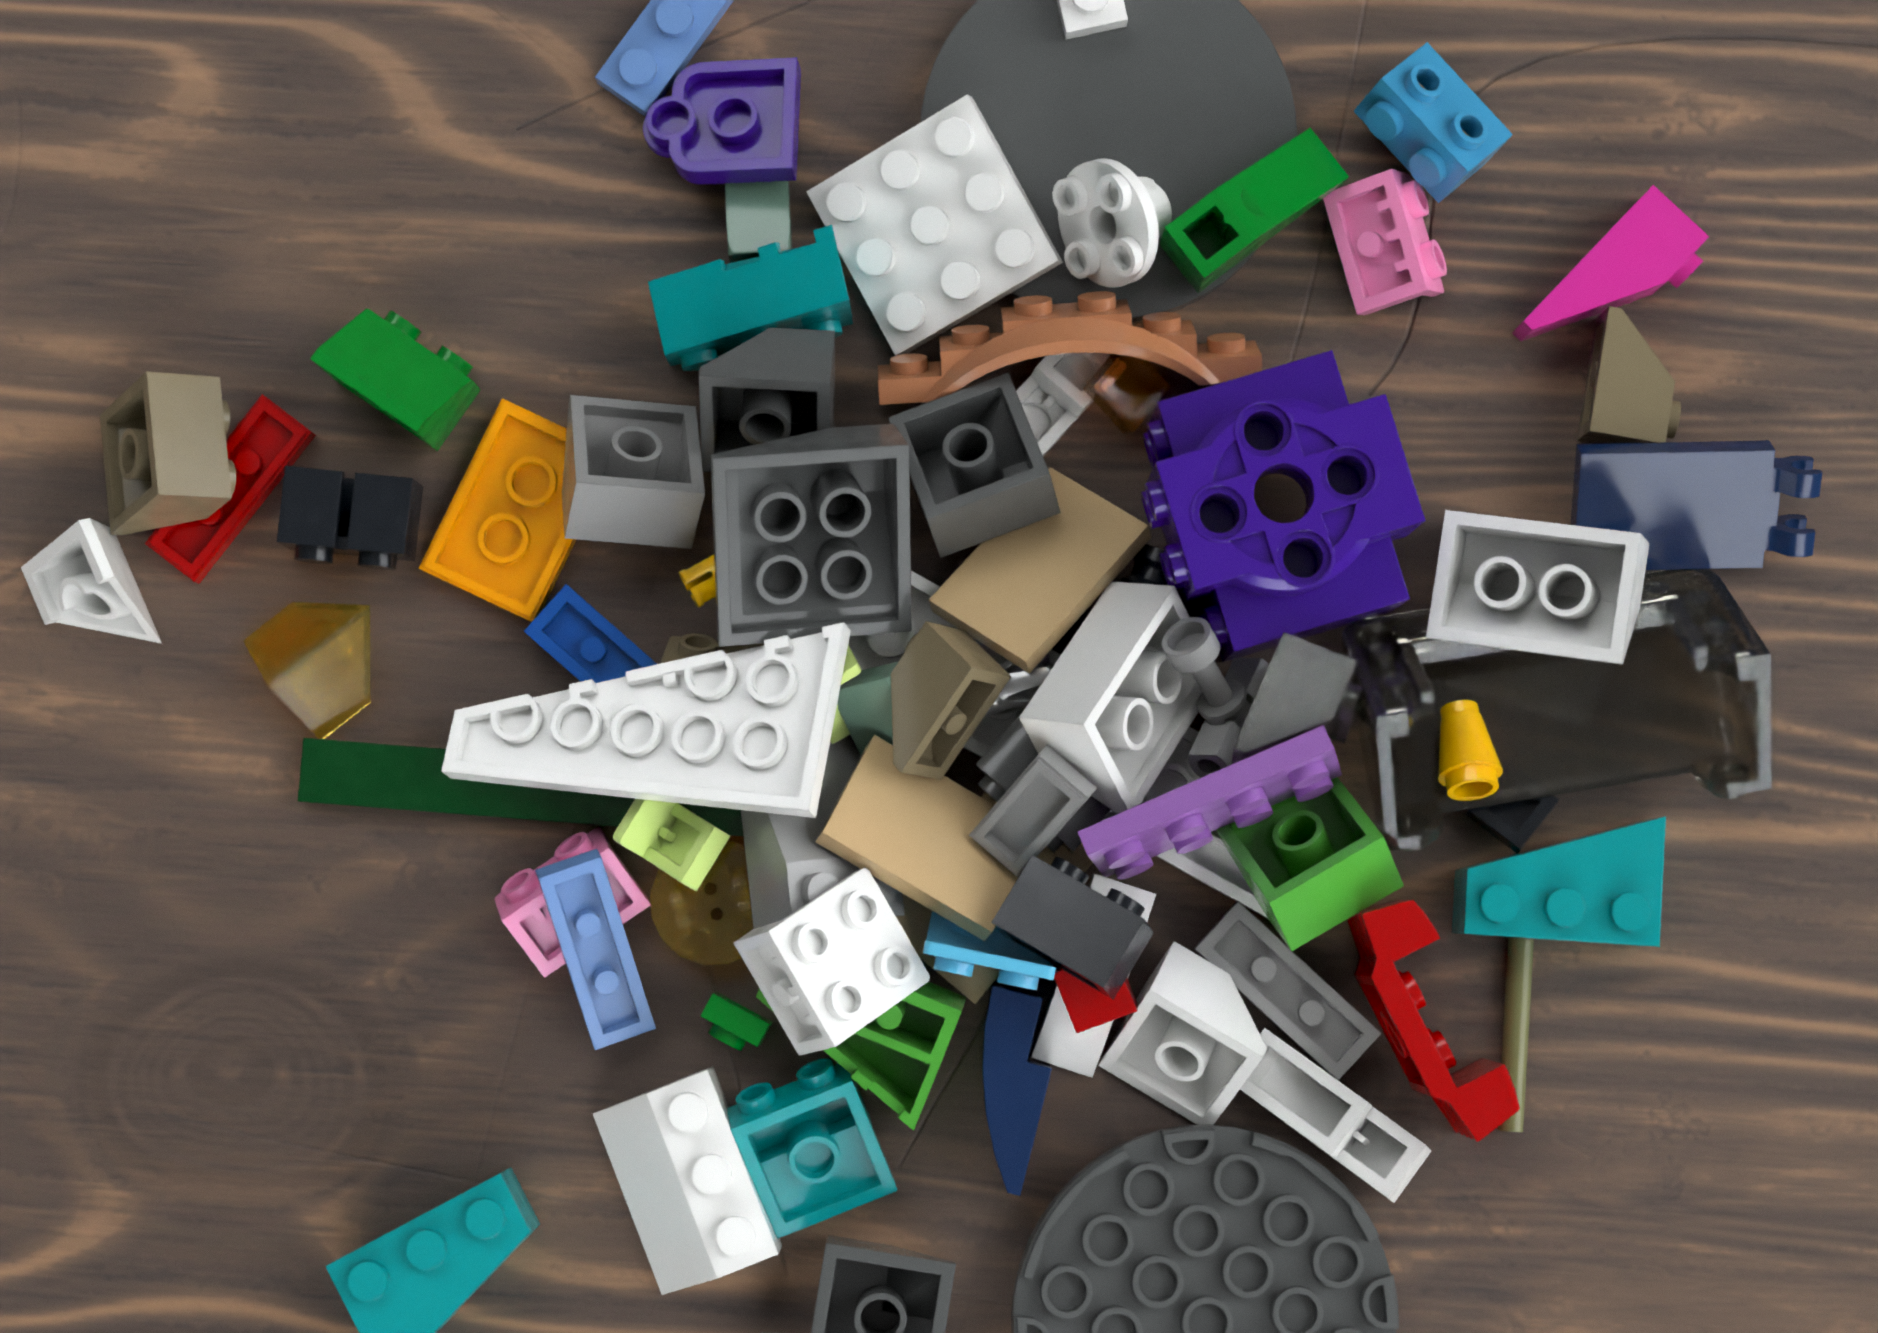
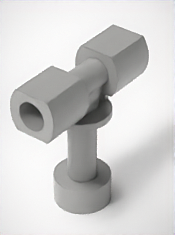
(1223, 701)

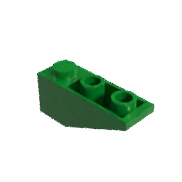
(1251, 209)

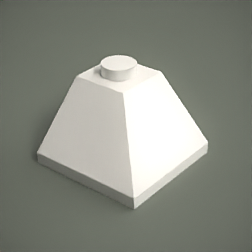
(1188, 1039)

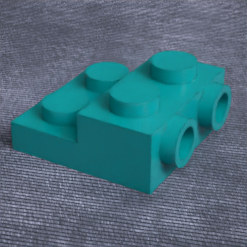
(810, 1147)

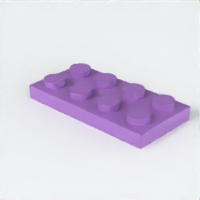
(1230, 795)

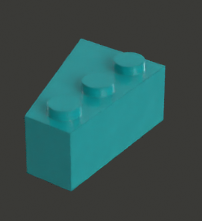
(724, 305)
(1573, 890)
(436, 1261)

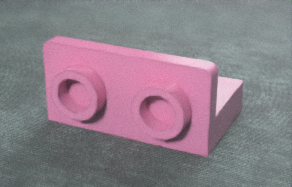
(1385, 241)
(525, 910)

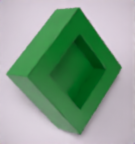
(734, 1022)

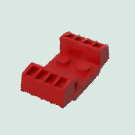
(1471, 1098)

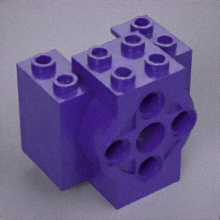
(1265, 573)

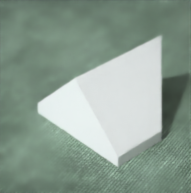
(89, 584)

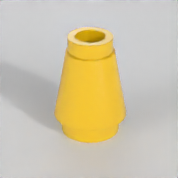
(1466, 753)

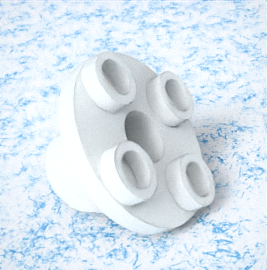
(1110, 221)

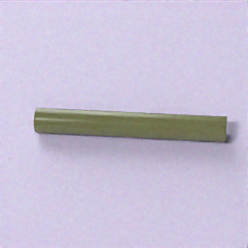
(1517, 1022)

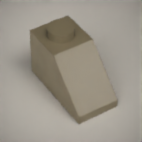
(1626, 387)
(940, 698)

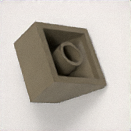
(166, 452)

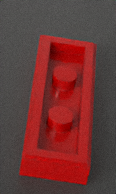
(260, 450)

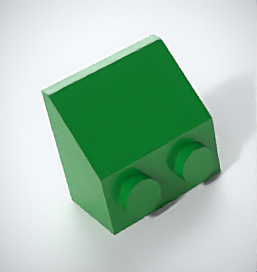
(398, 375)

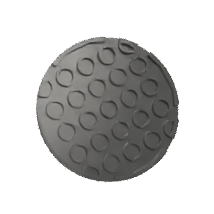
(1172, 96)
(1204, 1239)

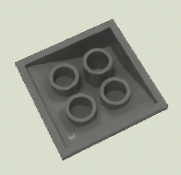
(812, 535)

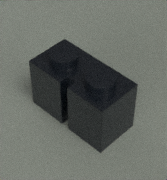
(349, 516)
(1074, 925)

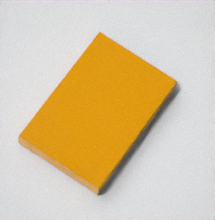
(507, 516)

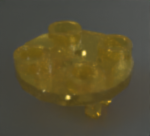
(686, 918)

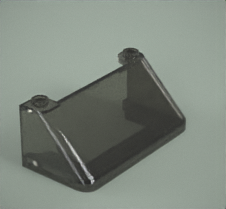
(1678, 705)

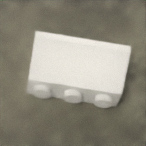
(1537, 586)
(1114, 695)
(686, 1182)

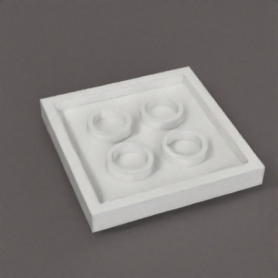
(934, 226)

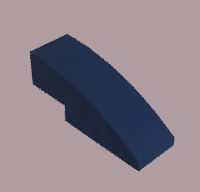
(1011, 1082)

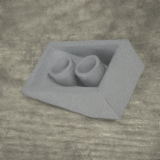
(782, 855)

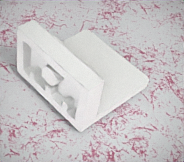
(833, 963)

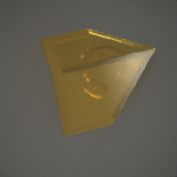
(317, 661)

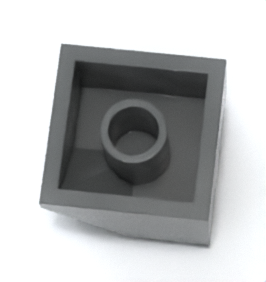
(767, 390)
(976, 465)
(881, 1289)

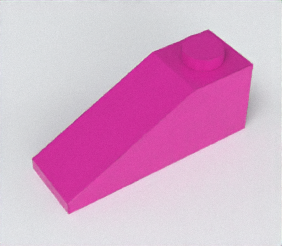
(1629, 263)

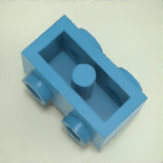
(1427, 123)

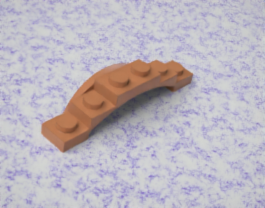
(1043, 329)

